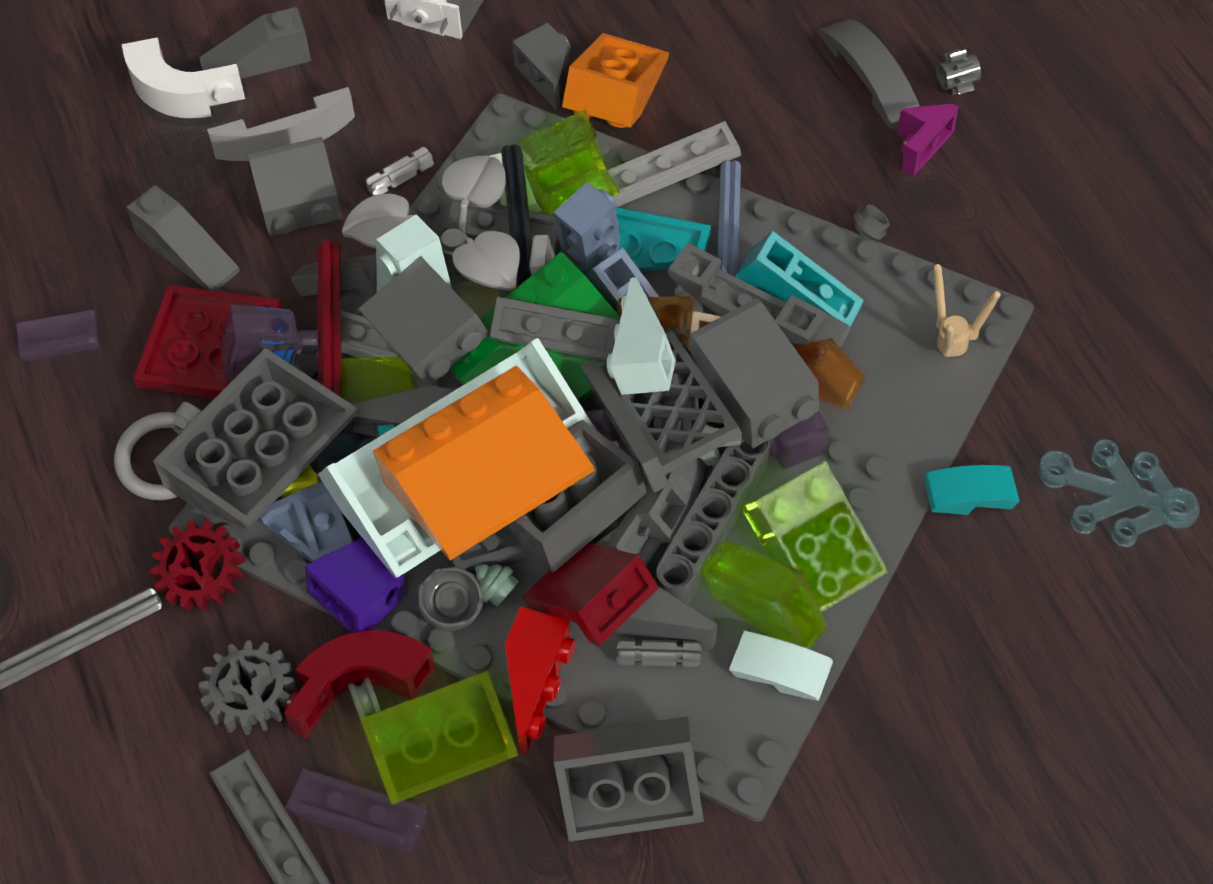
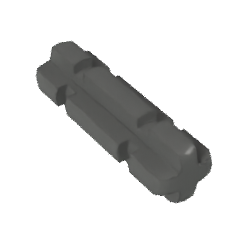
(659, 653)

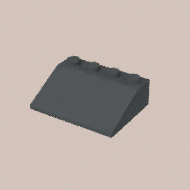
(253, 440)

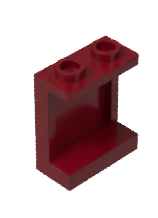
(594, 589)

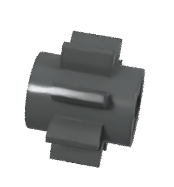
(958, 72)

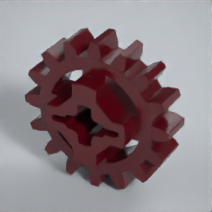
(182, 572)

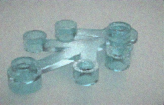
(1123, 492)

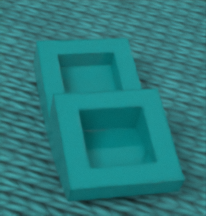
(966, 487)

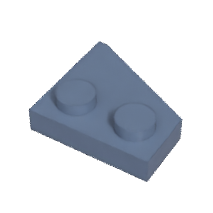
(309, 522)

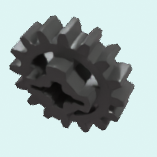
(225, 691)

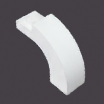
(178, 91)

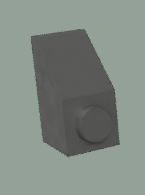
(544, 61)

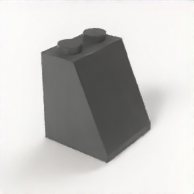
(424, 321)
(755, 372)

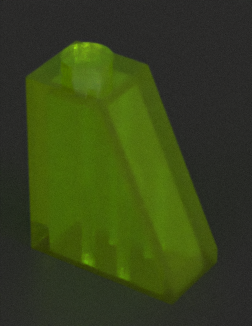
(765, 594)

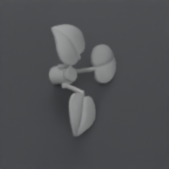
(488, 259)

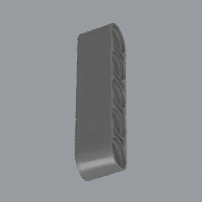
(711, 532)

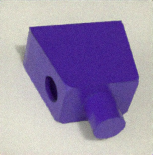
(354, 586)

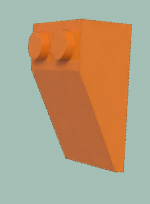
(614, 79)

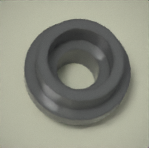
(871, 222)

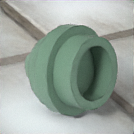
(495, 582)

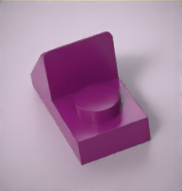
(925, 132)

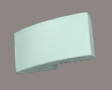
(781, 664)

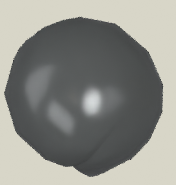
(450, 599)

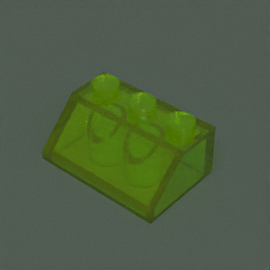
(438, 737)

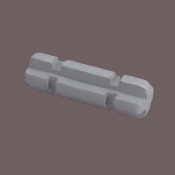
(399, 171)

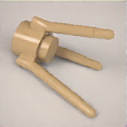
(954, 330)

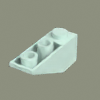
(641, 351)

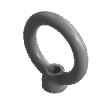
(177, 420)

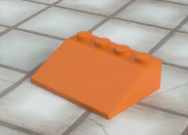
(482, 462)

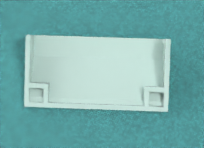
(377, 513)

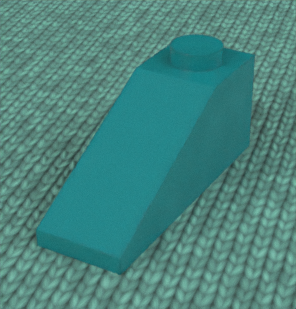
(785, 271)

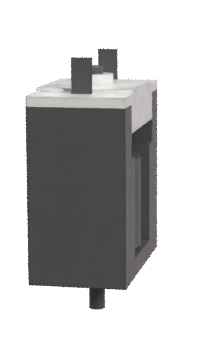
(434, 16)

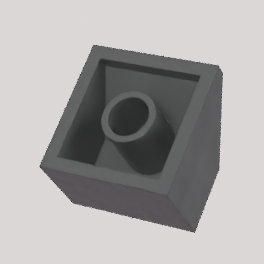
(295, 186)

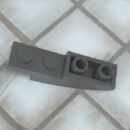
(659, 514)

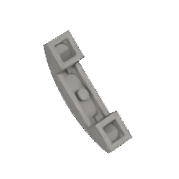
(331, 114)

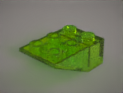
(563, 160)
(816, 531)

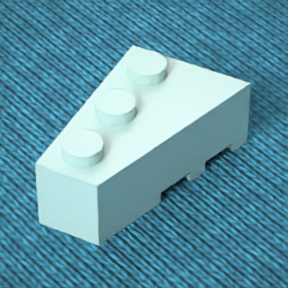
(403, 246)

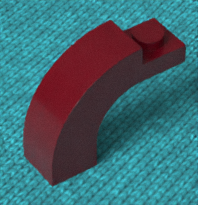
(383, 656)

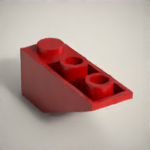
(535, 655)

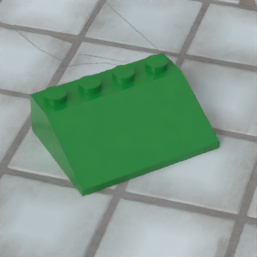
(554, 285)

